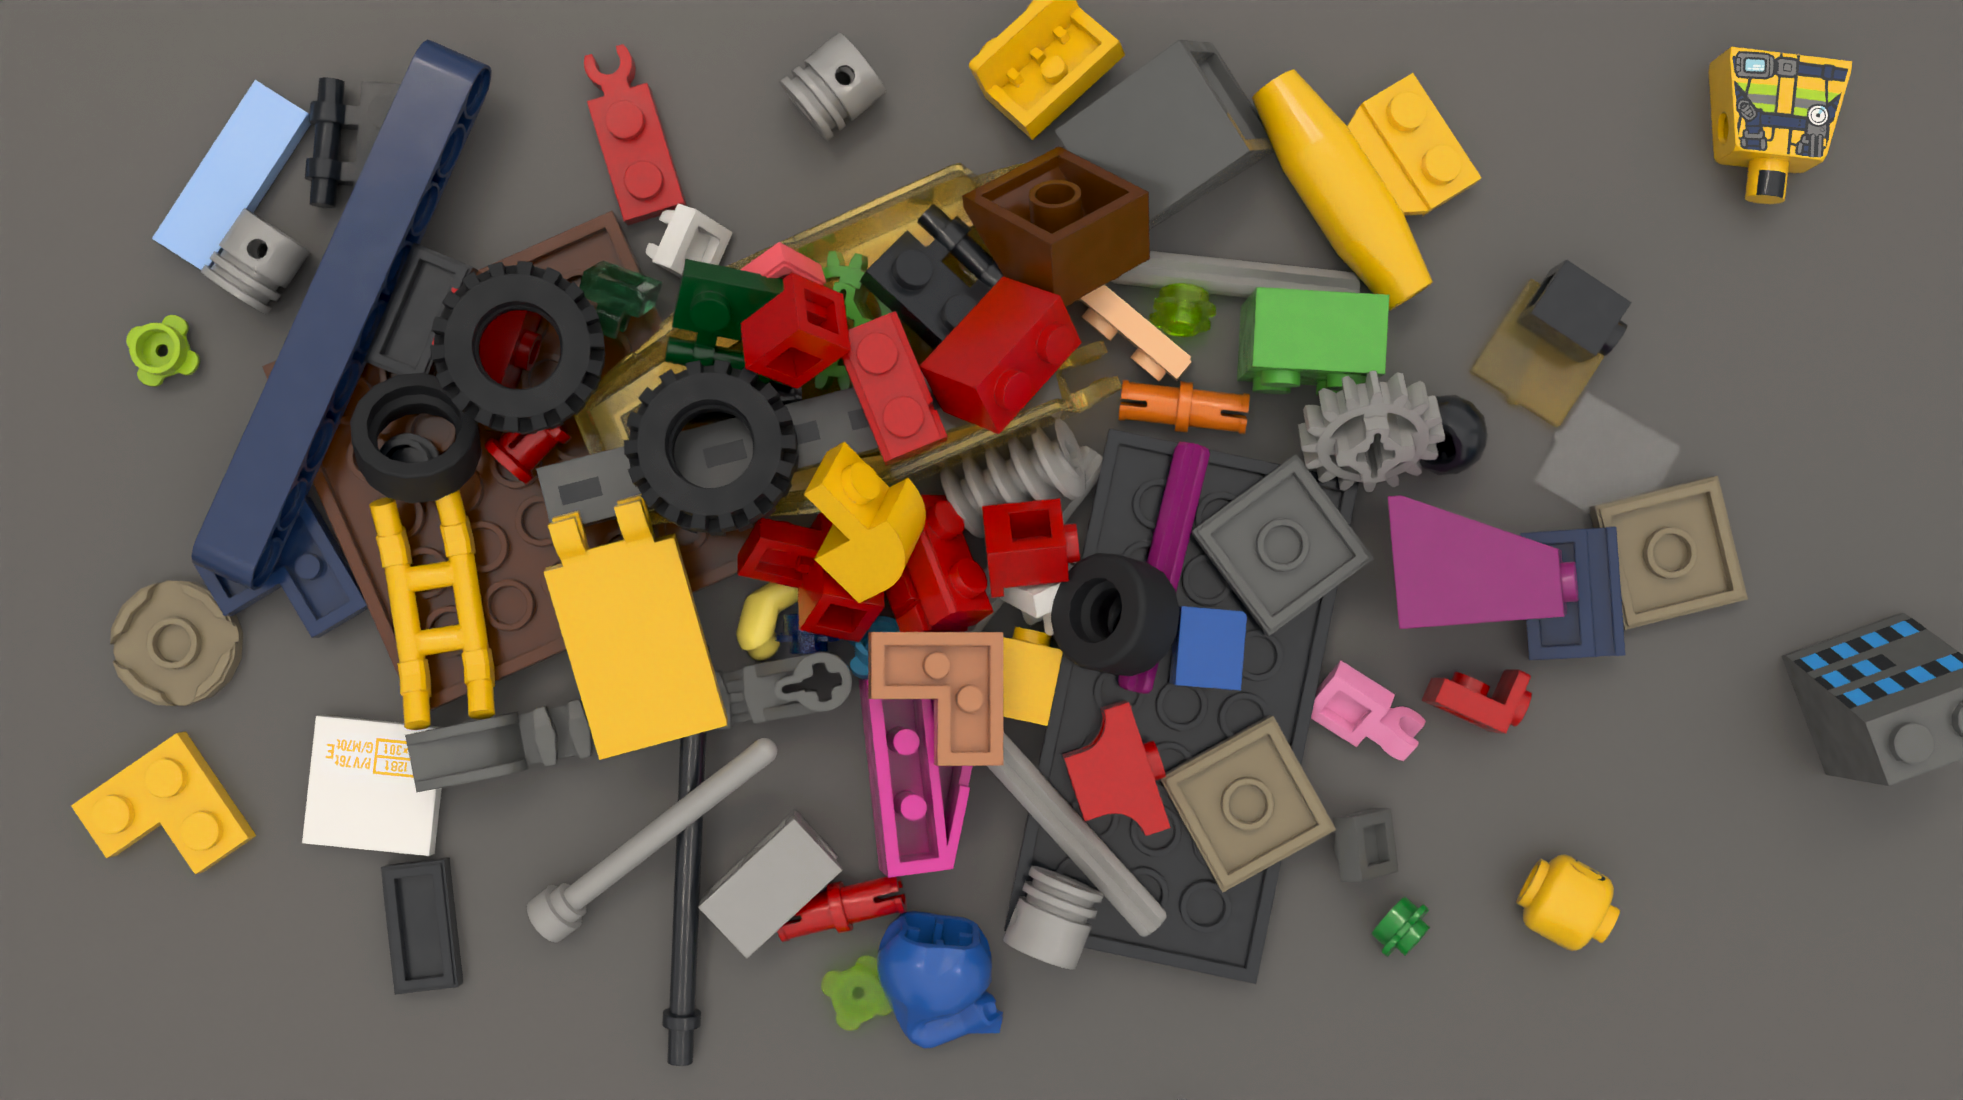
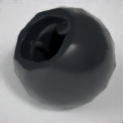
(1464, 436)

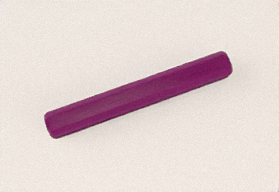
(1173, 531)

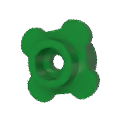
(1402, 927)

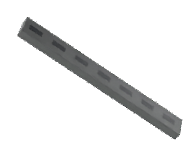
(723, 450)

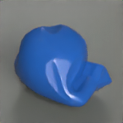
(937, 978)

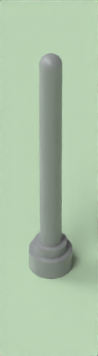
(560, 908)

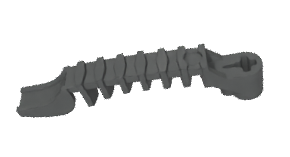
(516, 740)

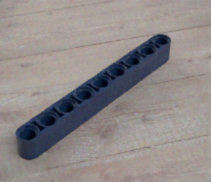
(341, 315)

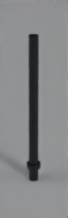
(682, 1016)

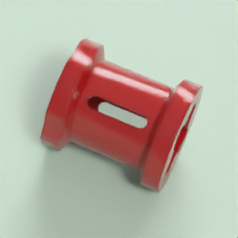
(524, 452)

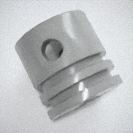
(822, 97)
(242, 269)
(1052, 918)

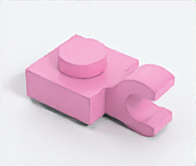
(1360, 708)

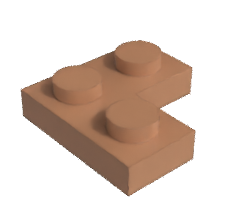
(961, 676)

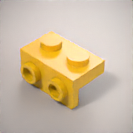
(1044, 63)

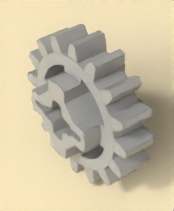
(1371, 431)

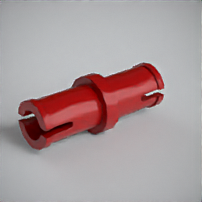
(846, 905)

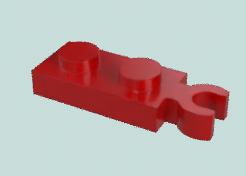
(633, 142)

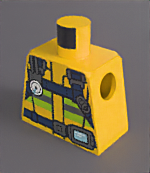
(1774, 114)

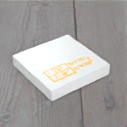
(366, 789)

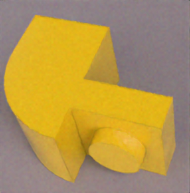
(871, 522)

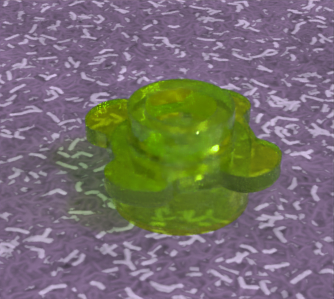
(1182, 310)
(840, 987)

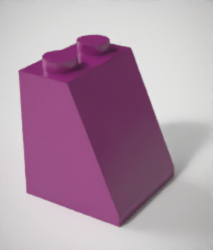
(1470, 571)

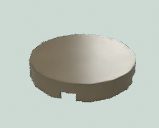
(175, 644)

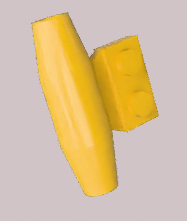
(1368, 174)

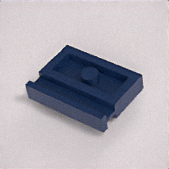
(1595, 621)

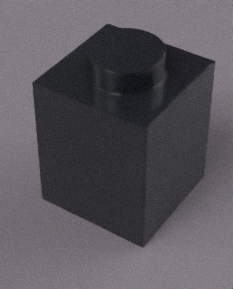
(1576, 313)

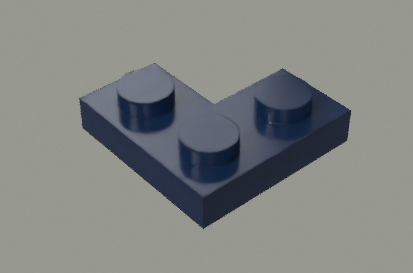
(309, 571)

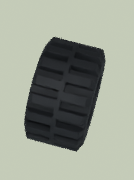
(506, 290)
(684, 398)

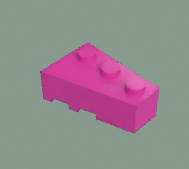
(913, 801)

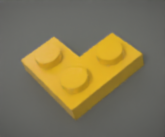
(172, 790)

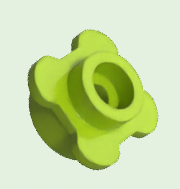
(144, 346)

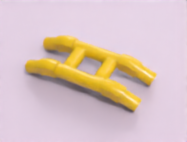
(415, 643)

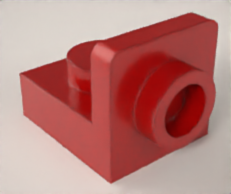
(1468, 699)

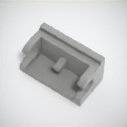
(770, 884)

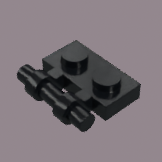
(329, 118)
(922, 287)

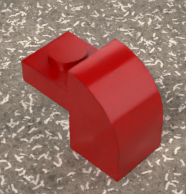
(786, 556)

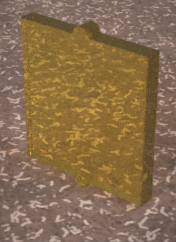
(1531, 368)

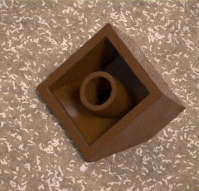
(1062, 224)

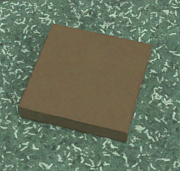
(1673, 551)
(1247, 803)

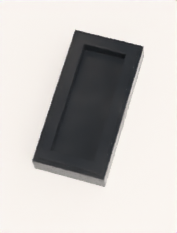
(405, 328)
(422, 925)

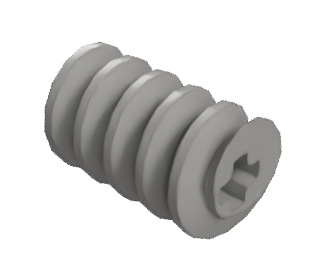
(1038, 474)

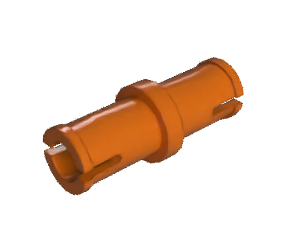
(1184, 407)

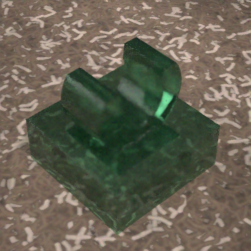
(618, 295)

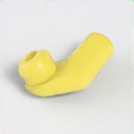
(759, 619)

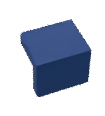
(1208, 648)

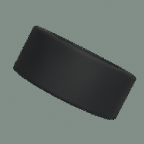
(418, 480)

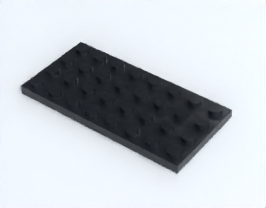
(1280, 678)

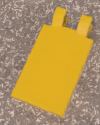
(632, 633)

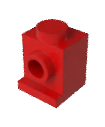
(796, 332)
(1028, 544)

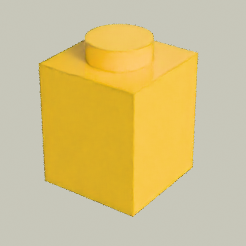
(1029, 675)

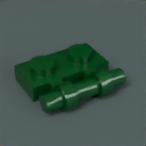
(713, 305)

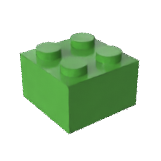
(1310, 338)

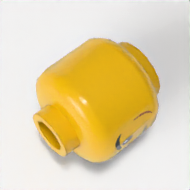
(1568, 902)

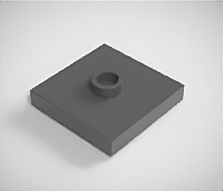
(1281, 545)

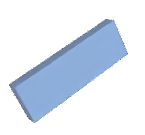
(233, 174)

